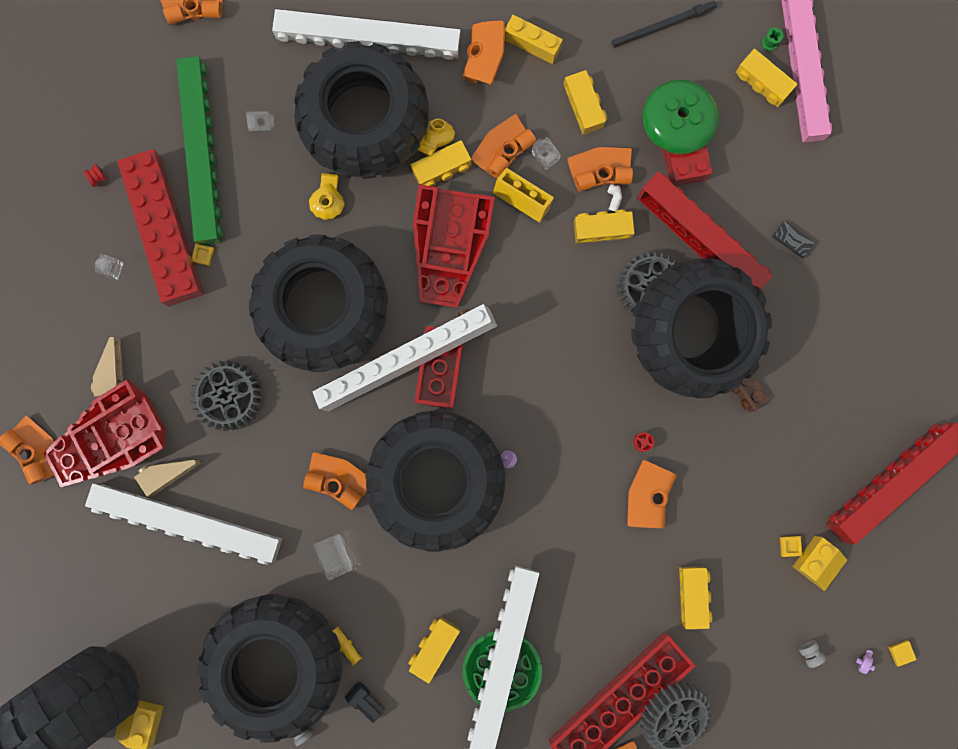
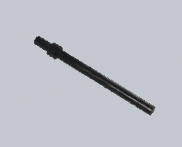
(696, 11)

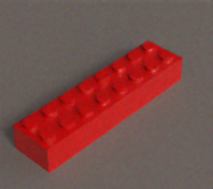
(160, 227)
(698, 228)
(895, 484)
(624, 697)

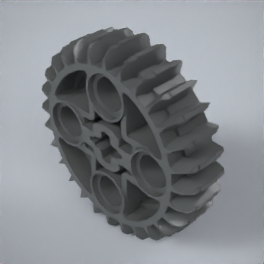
(642, 277)
(218, 395)
(676, 717)

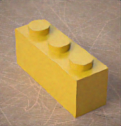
(532, 39)
(765, 78)
(585, 102)
(442, 164)
(523, 195)
(603, 226)
(695, 597)
(433, 649)

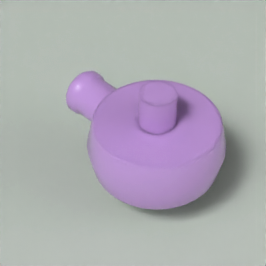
(509, 459)
(865, 663)

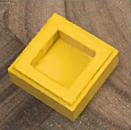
(202, 254)
(790, 546)
(902, 653)

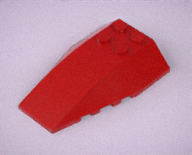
(448, 241)
(108, 436)

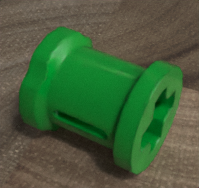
(772, 39)

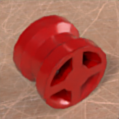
(95, 175)
(646, 443)

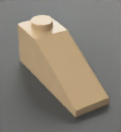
(109, 369)
(157, 477)

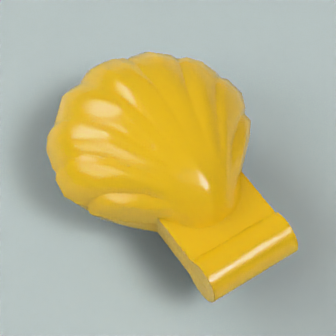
(437, 135)
(327, 193)

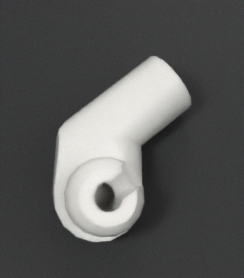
(617, 197)

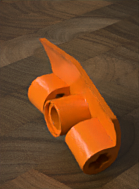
(179, 10)
(485, 52)
(507, 135)
(612, 161)
(31, 438)
(326, 469)
(641, 507)

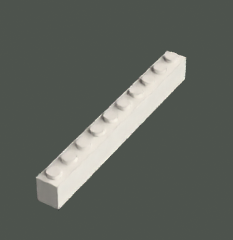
(339, 30)
(405, 358)
(183, 522)
(503, 658)

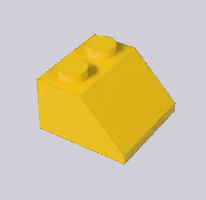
(820, 562)
(141, 727)

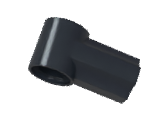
(360, 698)

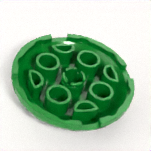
(669, 129)
(526, 675)

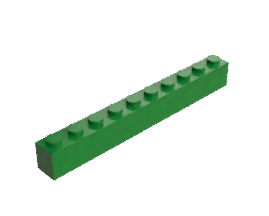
(199, 151)

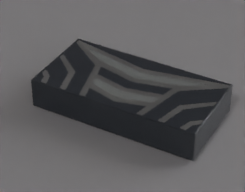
(793, 239)

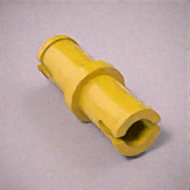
(347, 647)

